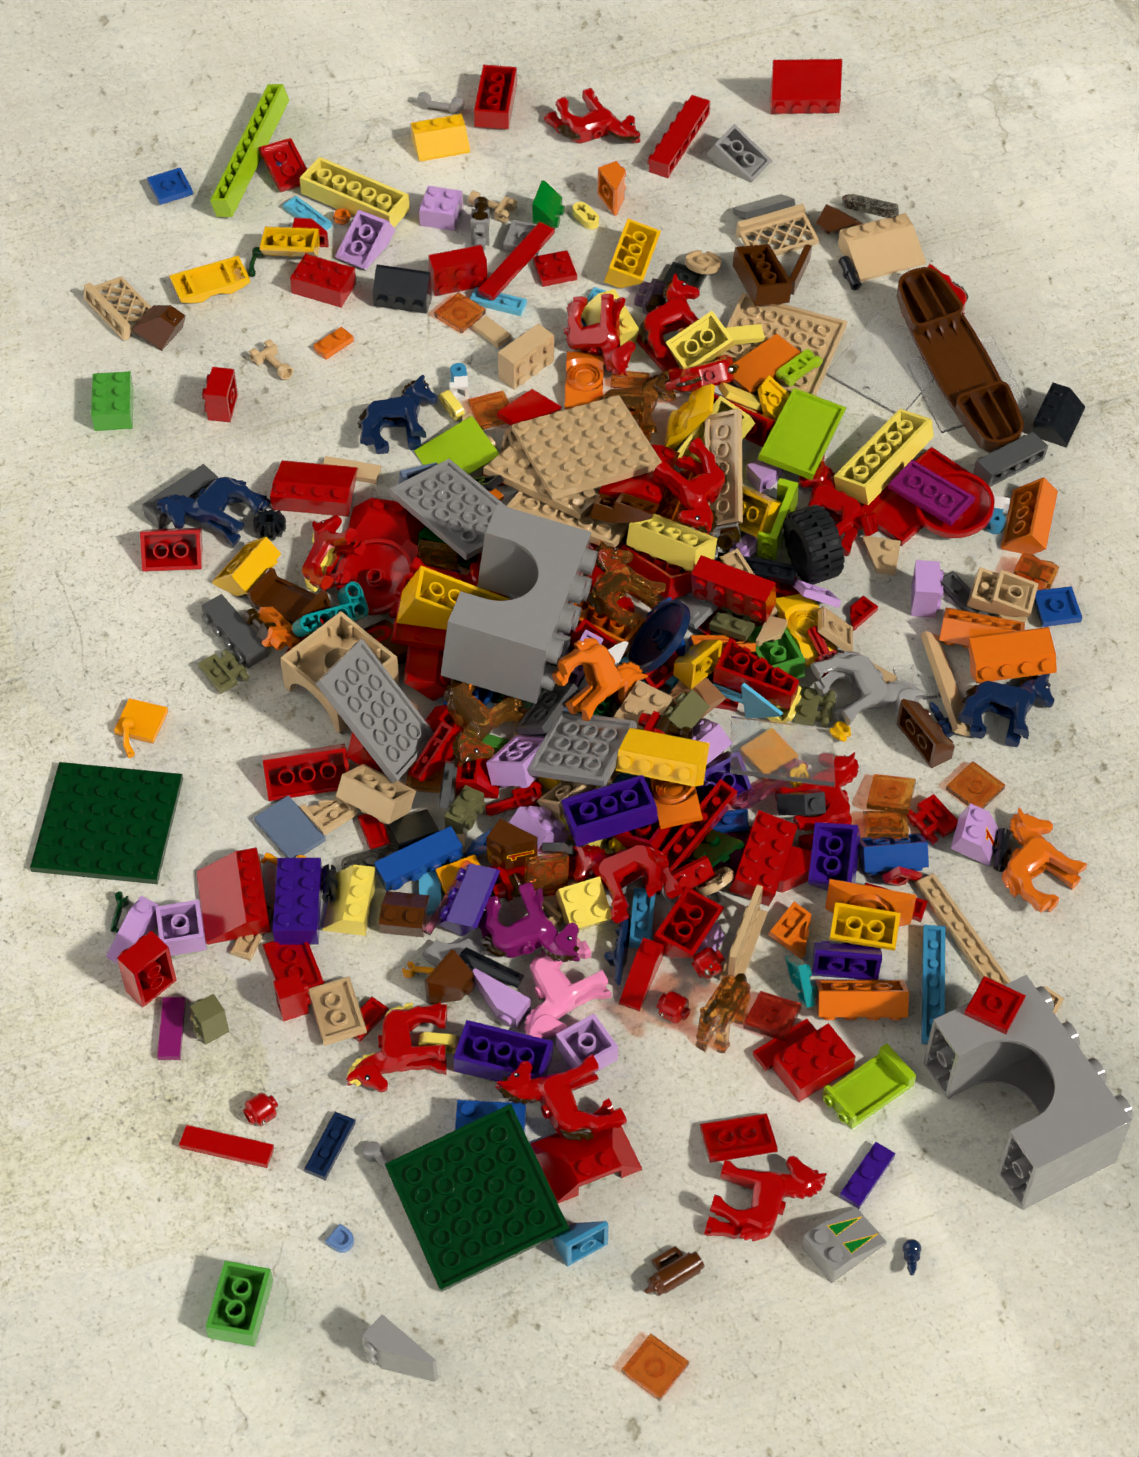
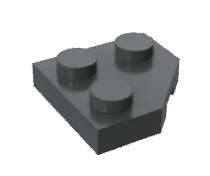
(446, 791)

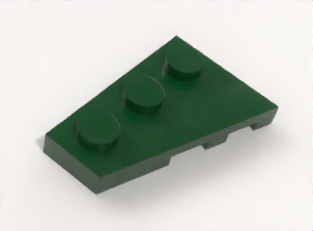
(716, 847)

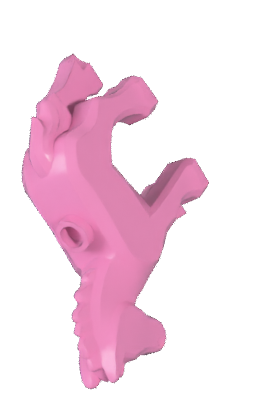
(559, 994)

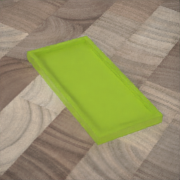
(802, 433)

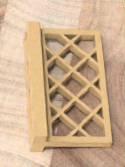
(771, 222)
(109, 311)
(746, 936)

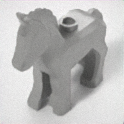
(866, 684)

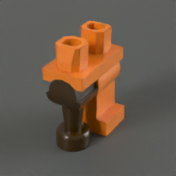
(271, 627)

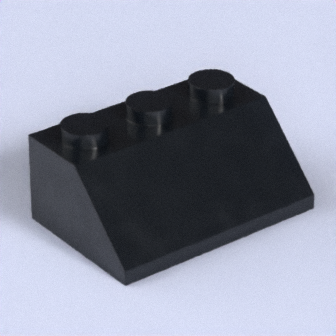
(402, 289)
(1058, 415)

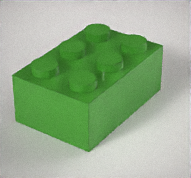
(112, 401)
(239, 1303)

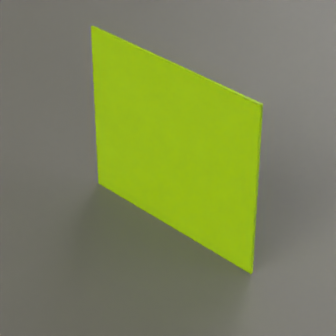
(462, 444)

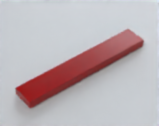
(516, 261)

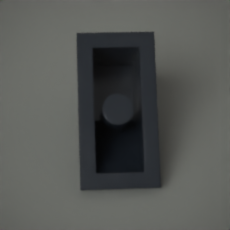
(801, 802)

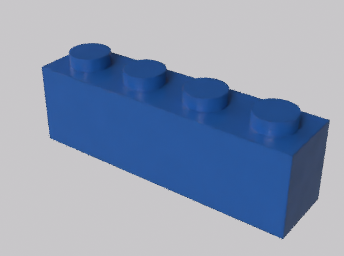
(419, 859)

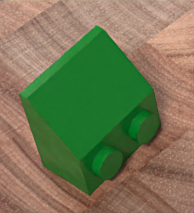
(547, 206)

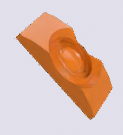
(583, 378)
(675, 803)
(872, 898)

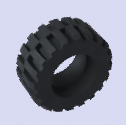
(813, 544)

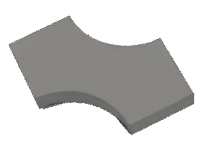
(439, 950)

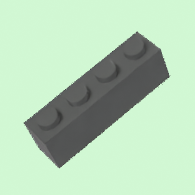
(1010, 459)
(188, 485)
(234, 631)

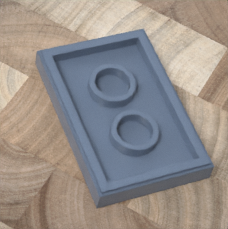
(289, 828)

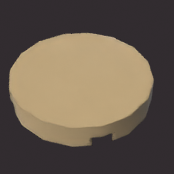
(703, 262)
(722, 877)

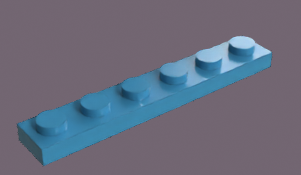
(932, 978)

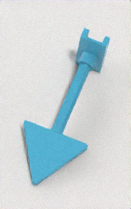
(754, 704)

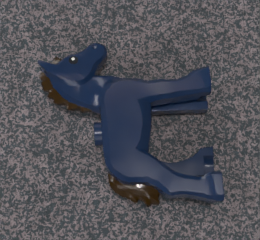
(396, 412)
(1007, 702)

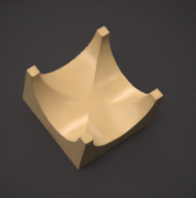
(321, 650)

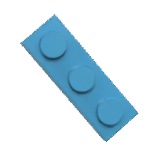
(641, 917)

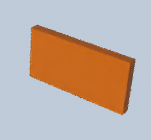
(763, 362)

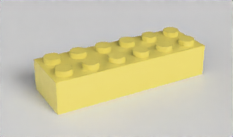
(353, 191)
(884, 456)

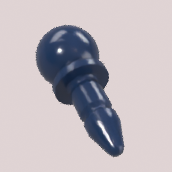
(943, 722)
(912, 1252)

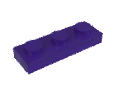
(867, 1175)

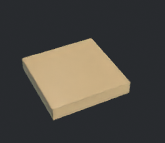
(835, 629)

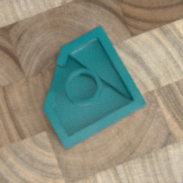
(799, 975)

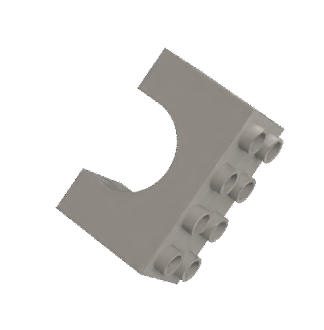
(516, 640)
(1039, 1056)

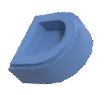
(341, 1239)

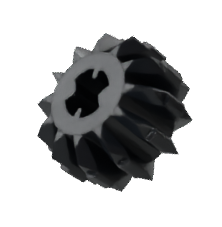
(269, 524)

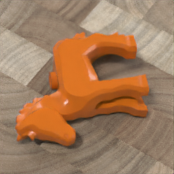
(600, 673)
(1034, 859)

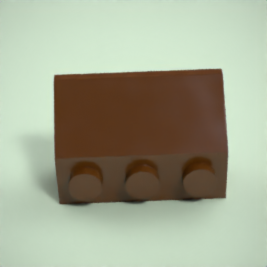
(924, 733)

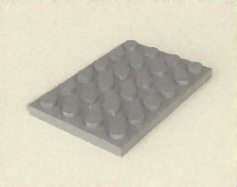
(449, 505)
(376, 710)

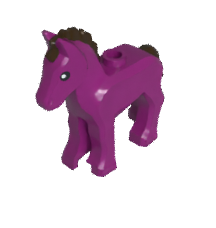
(528, 932)

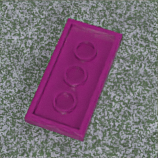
(931, 492)

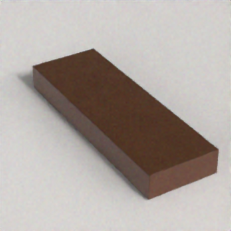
(800, 267)

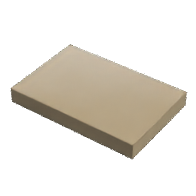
(337, 1011)

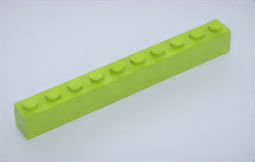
(246, 155)

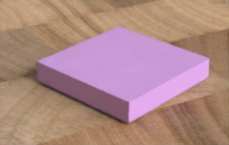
(816, 593)

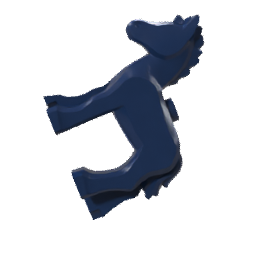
(210, 507)

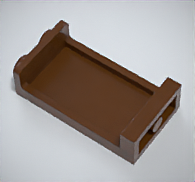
(286, 597)

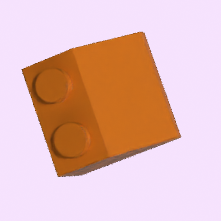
(612, 185)

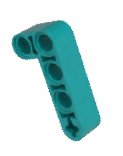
(347, 606)

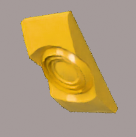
(210, 280)
(689, 416)
(800, 616)

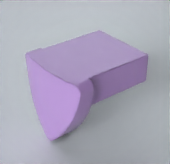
(713, 939)

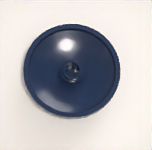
(660, 635)

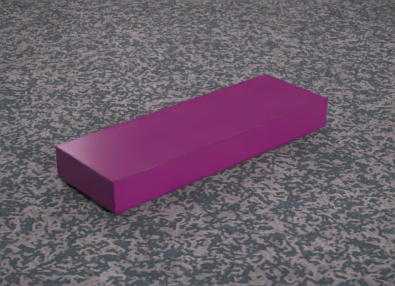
(171, 1028)

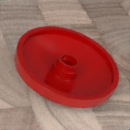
(974, 518)
(378, 573)

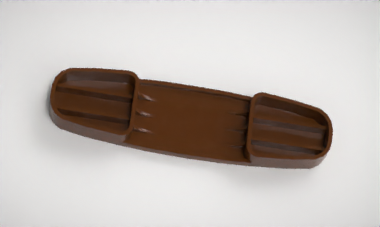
(958, 359)

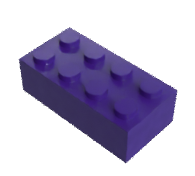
(609, 810)
(298, 901)
(497, 1052)

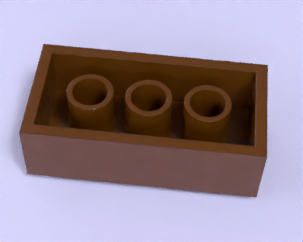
(762, 275)

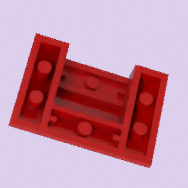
(384, 520)
(578, 1163)

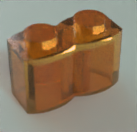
(1037, 570)

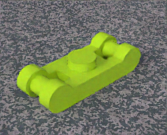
(798, 367)

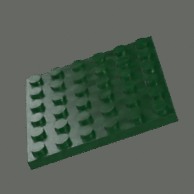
(107, 823)
(476, 1197)

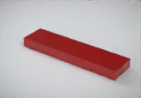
(226, 1146)

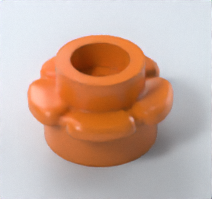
(341, 216)

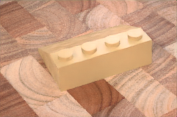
(882, 247)

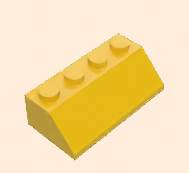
(632, 254)
(663, 757)

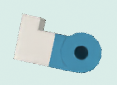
(459, 381)
(997, 522)

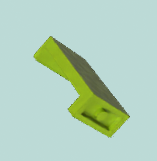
(770, 544)
(869, 1087)

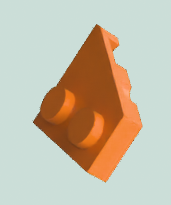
(793, 929)

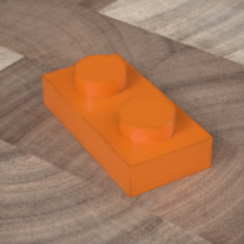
(333, 343)

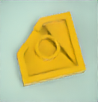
(772, 397)

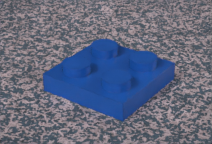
(170, 186)
(1057, 606)

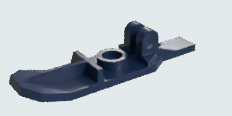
(619, 956)

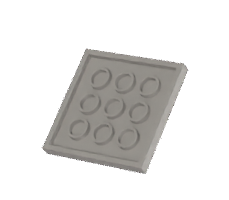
(580, 749)

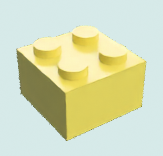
(584, 904)

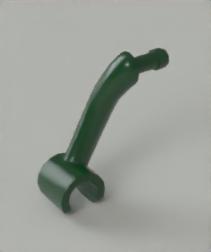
(255, 253)
(120, 904)

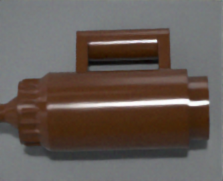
(674, 1273)

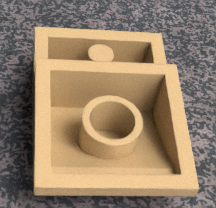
(1002, 593)

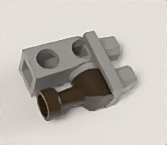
(480, 222)
(726, 536)

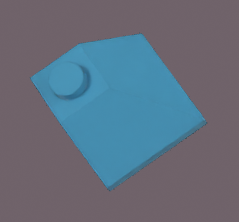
(581, 1240)

